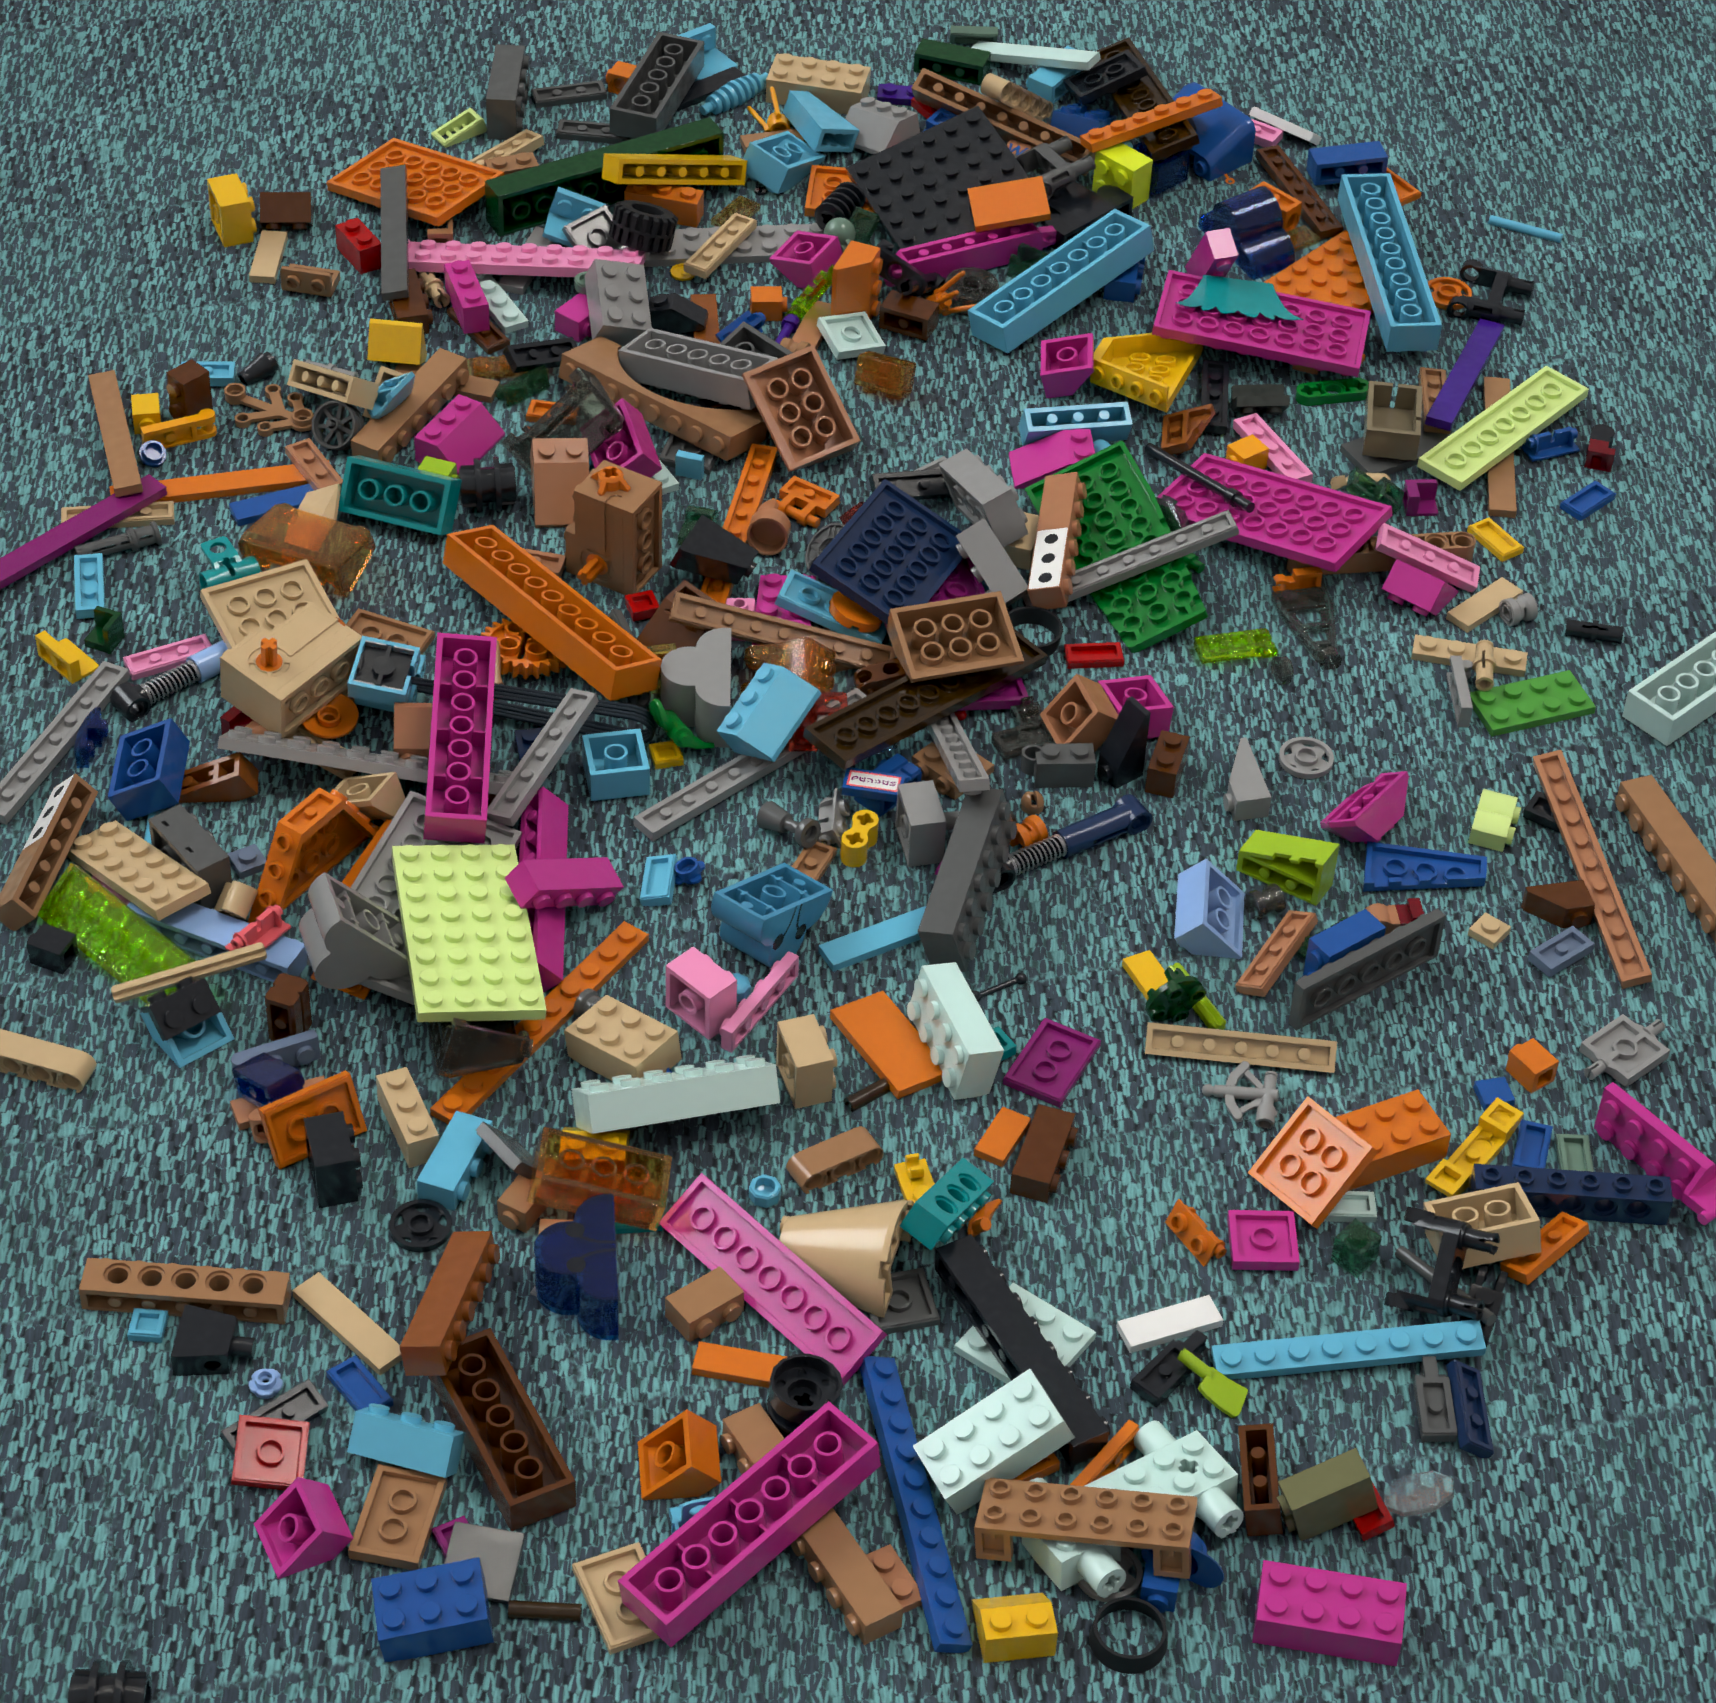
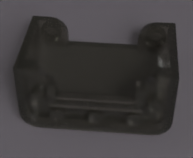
(580, 413)
(476, 1046)

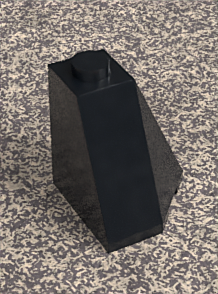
(715, 553)

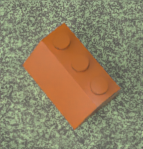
(857, 280)

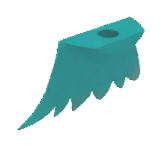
(1238, 295)

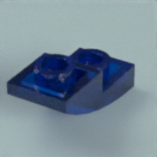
(90, 736)

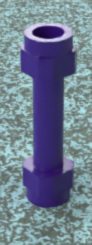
(788, 325)

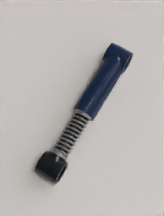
(1124, 817)

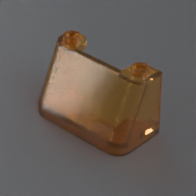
(331, 547)

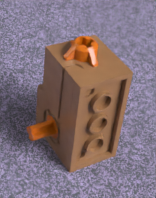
(615, 529)

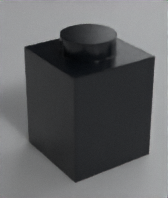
(52, 948)

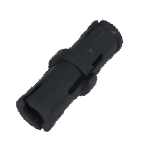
(1594, 631)

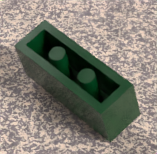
(952, 61)

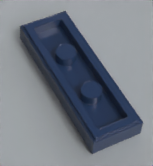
(1470, 1409)

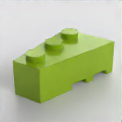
(1293, 863)

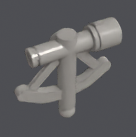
(1262, 1096)

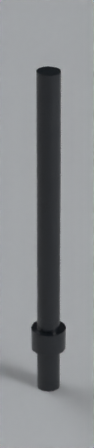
(1230, 495)

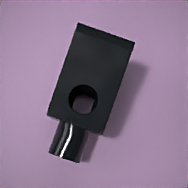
(208, 1343)

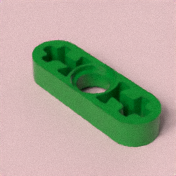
(1309, 393)

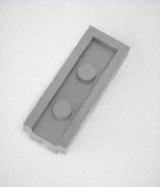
(1459, 689)

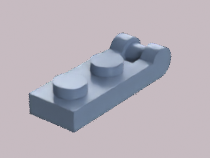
(292, 1050)

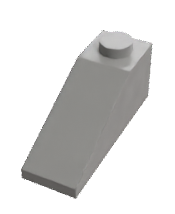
(1247, 790)

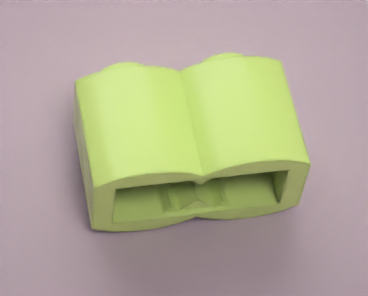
(1493, 820)

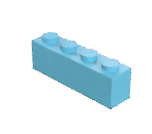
(1105, 420)

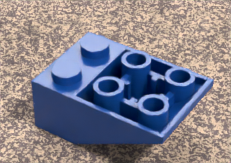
(1078, 120)

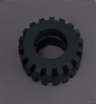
(643, 226)

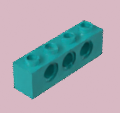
(948, 1204)

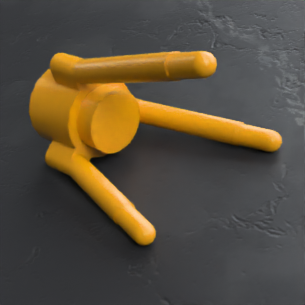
(776, 120)

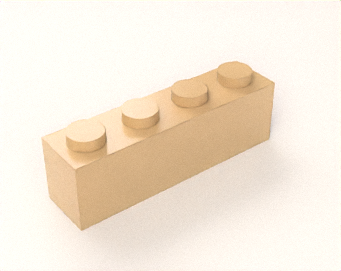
(333, 384)

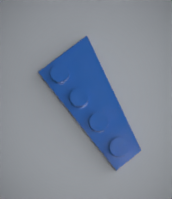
(1418, 868)

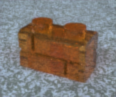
(884, 374)

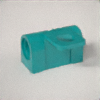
(225, 565)

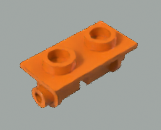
(1193, 1233)

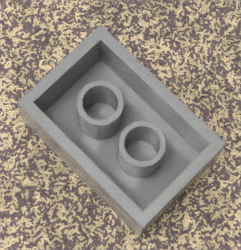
(617, 300)

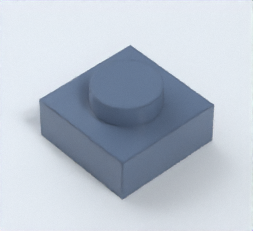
(247, 861)

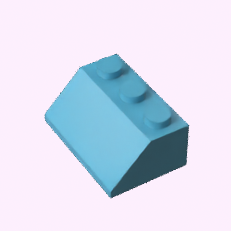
(768, 712)

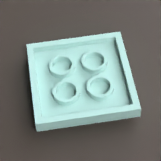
(1064, 1332)

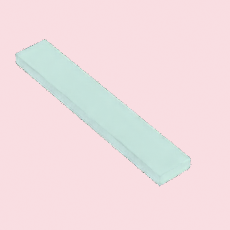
(1039, 55)

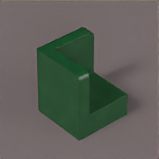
(107, 632)

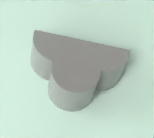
(699, 684)
(350, 936)

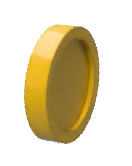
(677, 272)

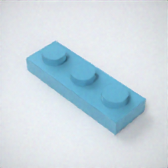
(88, 584)

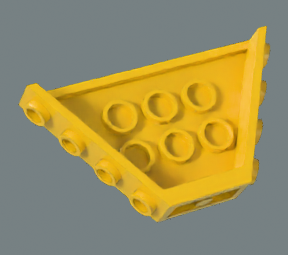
(1144, 367)

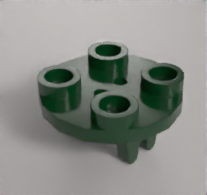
(1174, 997)

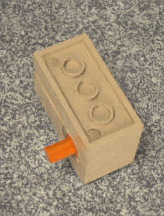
(290, 671)

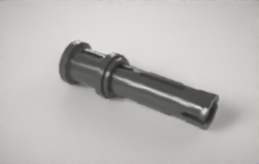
(132, 537)

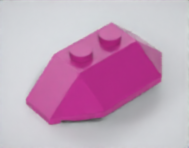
(1370, 810)

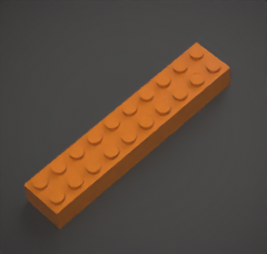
(552, 612)

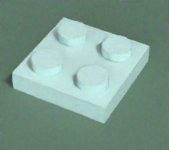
(850, 334)

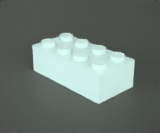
(955, 1030)
(993, 1440)

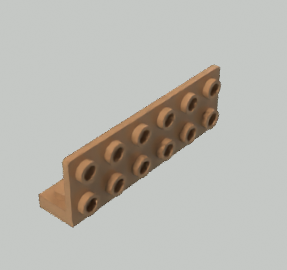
(1086, 1516)

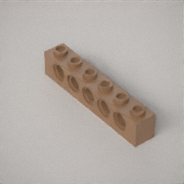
(171, 1286)

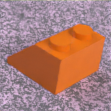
(679, 1459)

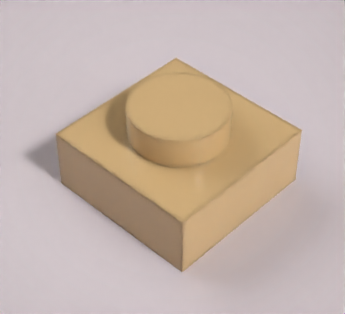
(1489, 930)

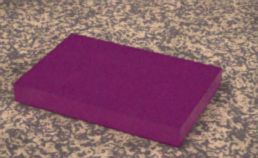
(1051, 1062)

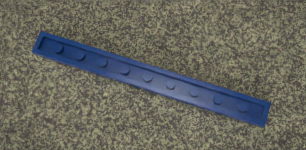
(915, 1506)

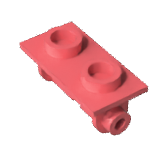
(265, 930)

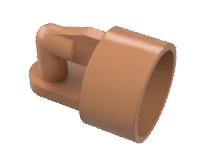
(768, 529)

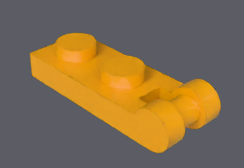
(182, 430)

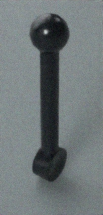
(1020, 978)

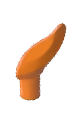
(982, 1219)

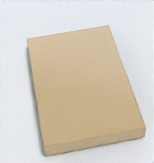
(600, 1587)

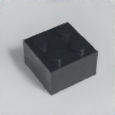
(333, 1159)

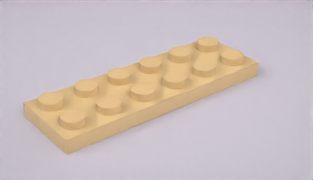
(137, 870)

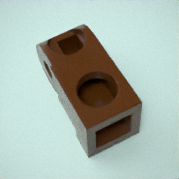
(878, 675)

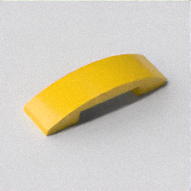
(1480, 1147)

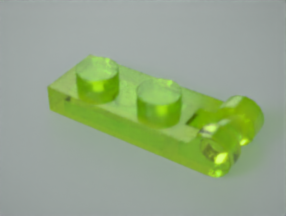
(811, 295)
(1235, 645)

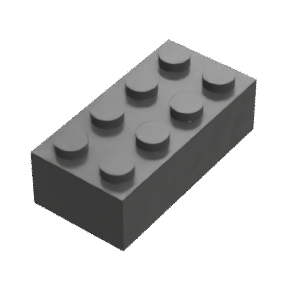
(507, 91)

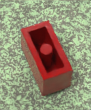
(358, 245)

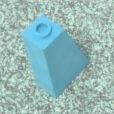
(819, 124)

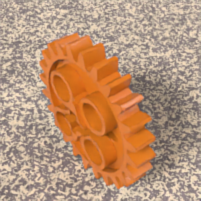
(514, 643)

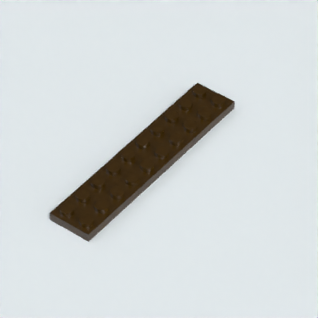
(1144, 97)
(908, 707)

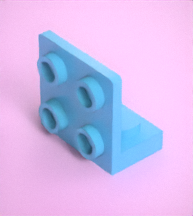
(714, 59)
(566, 208)

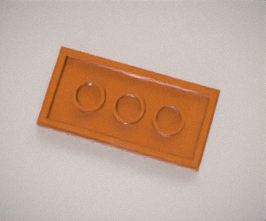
(887, 1043)

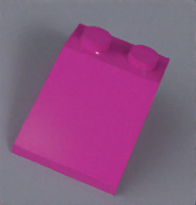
(1049, 455)

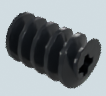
(840, 203)

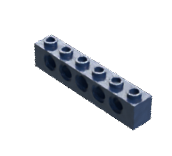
(1584, 1193)

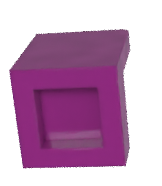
(1420, 497)

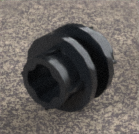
(487, 484)
(98, 1686)

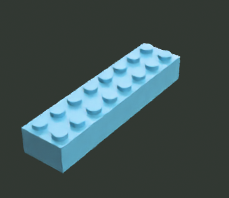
(1060, 280)

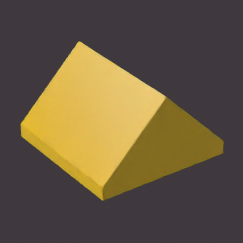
(396, 342)

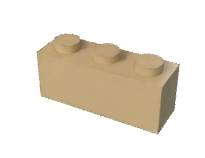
(407, 1116)

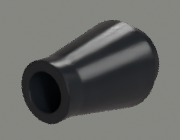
(259, 368)

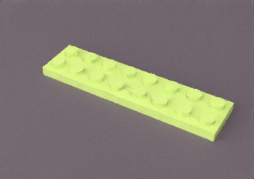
(1502, 428)

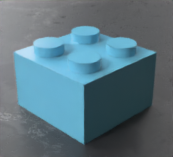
(615, 764)

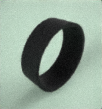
(1041, 617)
(1128, 1663)

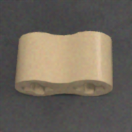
(236, 900)

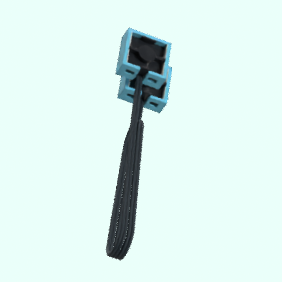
(395, 673)

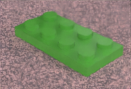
(1531, 703)

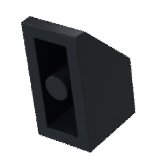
(676, 314)

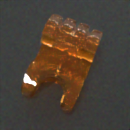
(801, 656)

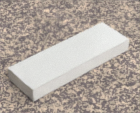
(1285, 125)
(1169, 1323)

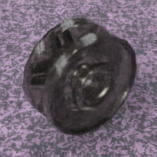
(972, 287)

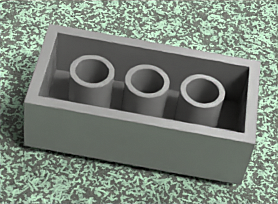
(984, 495)

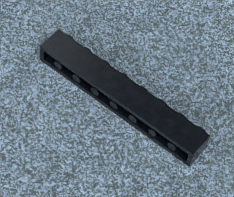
(1018, 1341)

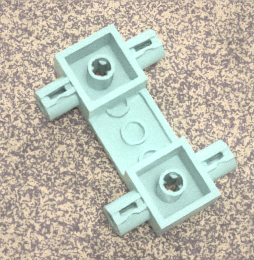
(1168, 1467)

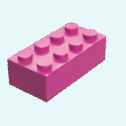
(1330, 1613)

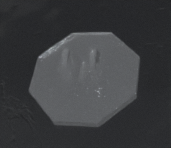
(1419, 1493)

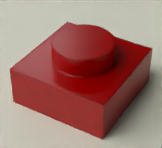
(641, 605)

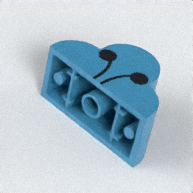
(770, 912)

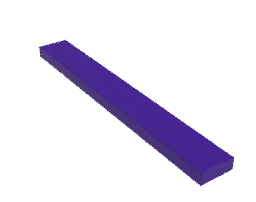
(1464, 375)

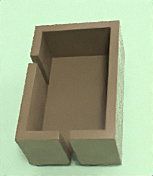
(1392, 430)

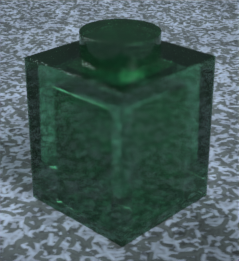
(1356, 1248)

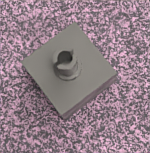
(922, 823)

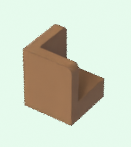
(441, 235)

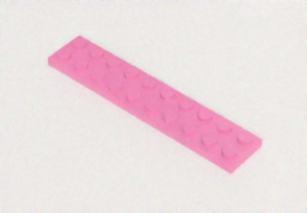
(514, 259)

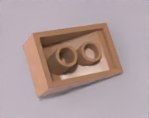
(555, 472)

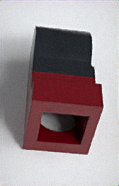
(1600, 451)

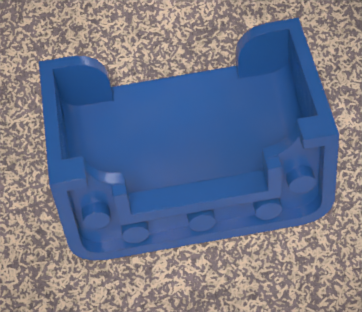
(1224, 138)

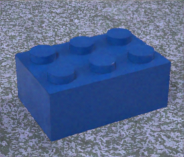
(149, 769)
(432, 1610)

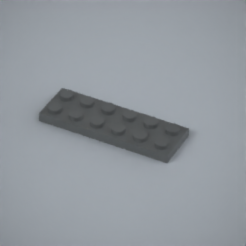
(1366, 969)

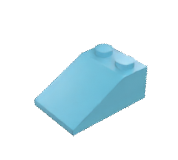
(780, 161)

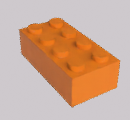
(1402, 1132)

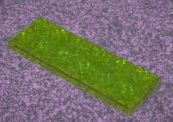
(109, 929)

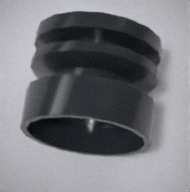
(800, 1388)

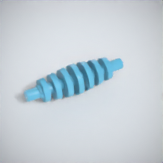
(734, 93)

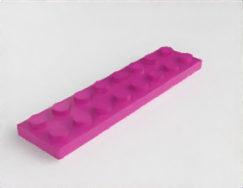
(772, 1277)

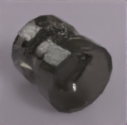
(1266, 901)

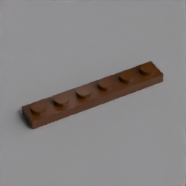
(1292, 182)

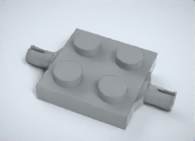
(1624, 1050)

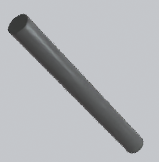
(1427, 1271)

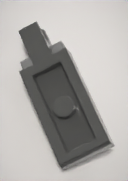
(1434, 1403)

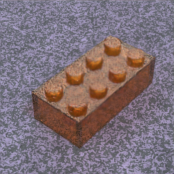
(577, 1167)

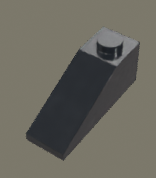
(1125, 747)

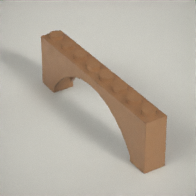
(714, 430)

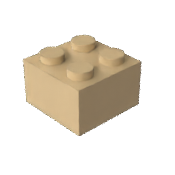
(805, 1061)

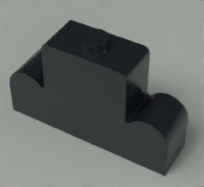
(1078, 208)

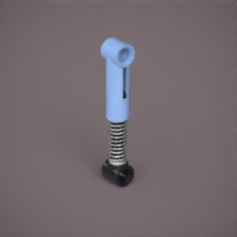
(136, 700)

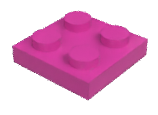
(1263, 1240)

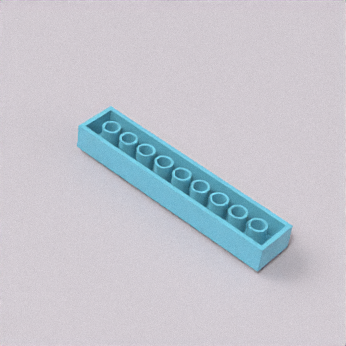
(1389, 263)

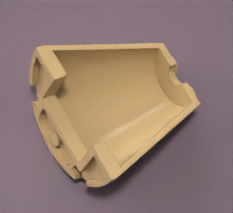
(851, 1249)

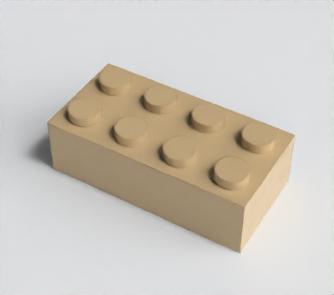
(830, 81)

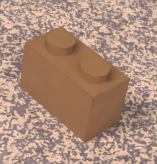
(704, 1304)

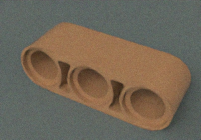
(834, 1158)

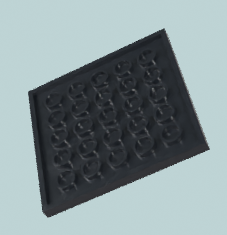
(925, 179)

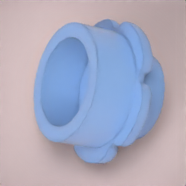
(265, 1389)

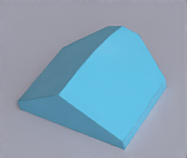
(391, 394)

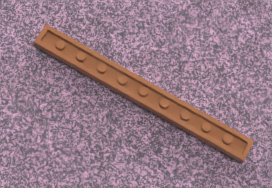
(1593, 869)

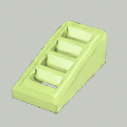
(471, 126)

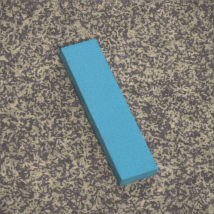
(872, 940)

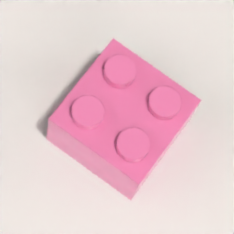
(700, 992)

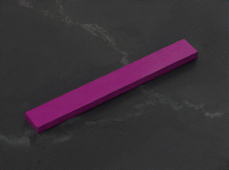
(76, 531)

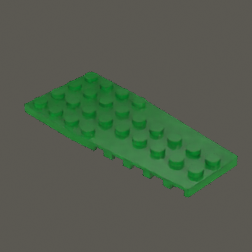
(1117, 517)

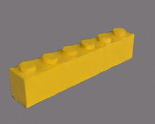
(674, 169)

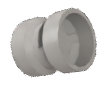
(1518, 609)

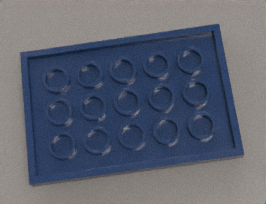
(890, 553)

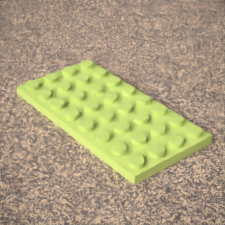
(466, 934)

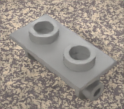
(833, 818)

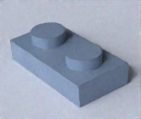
(1561, 951)

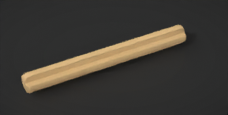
(198, 969)

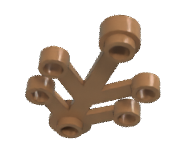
(298, 420)

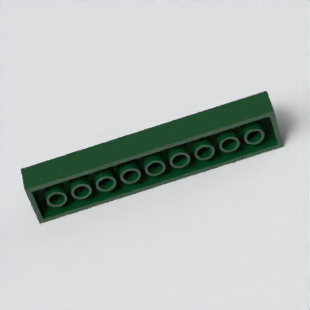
(525, 196)

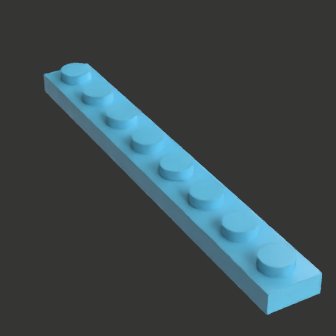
(1349, 1350)

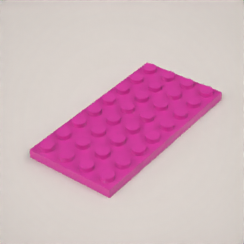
(1326, 339)
(1288, 516)

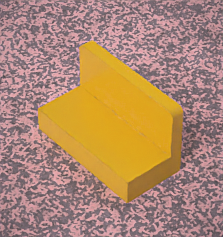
(65, 657)

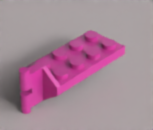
(1658, 1150)

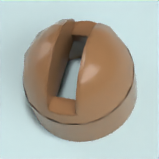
(1027, 806)

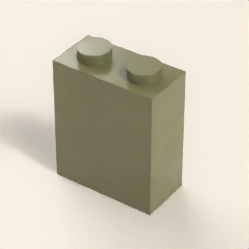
(1326, 1495)

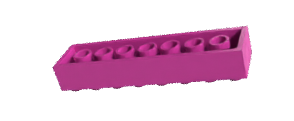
(460, 738)
(749, 1523)

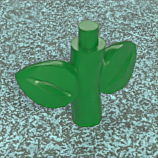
(675, 728)

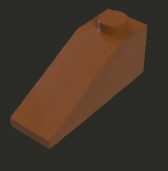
(220, 780)

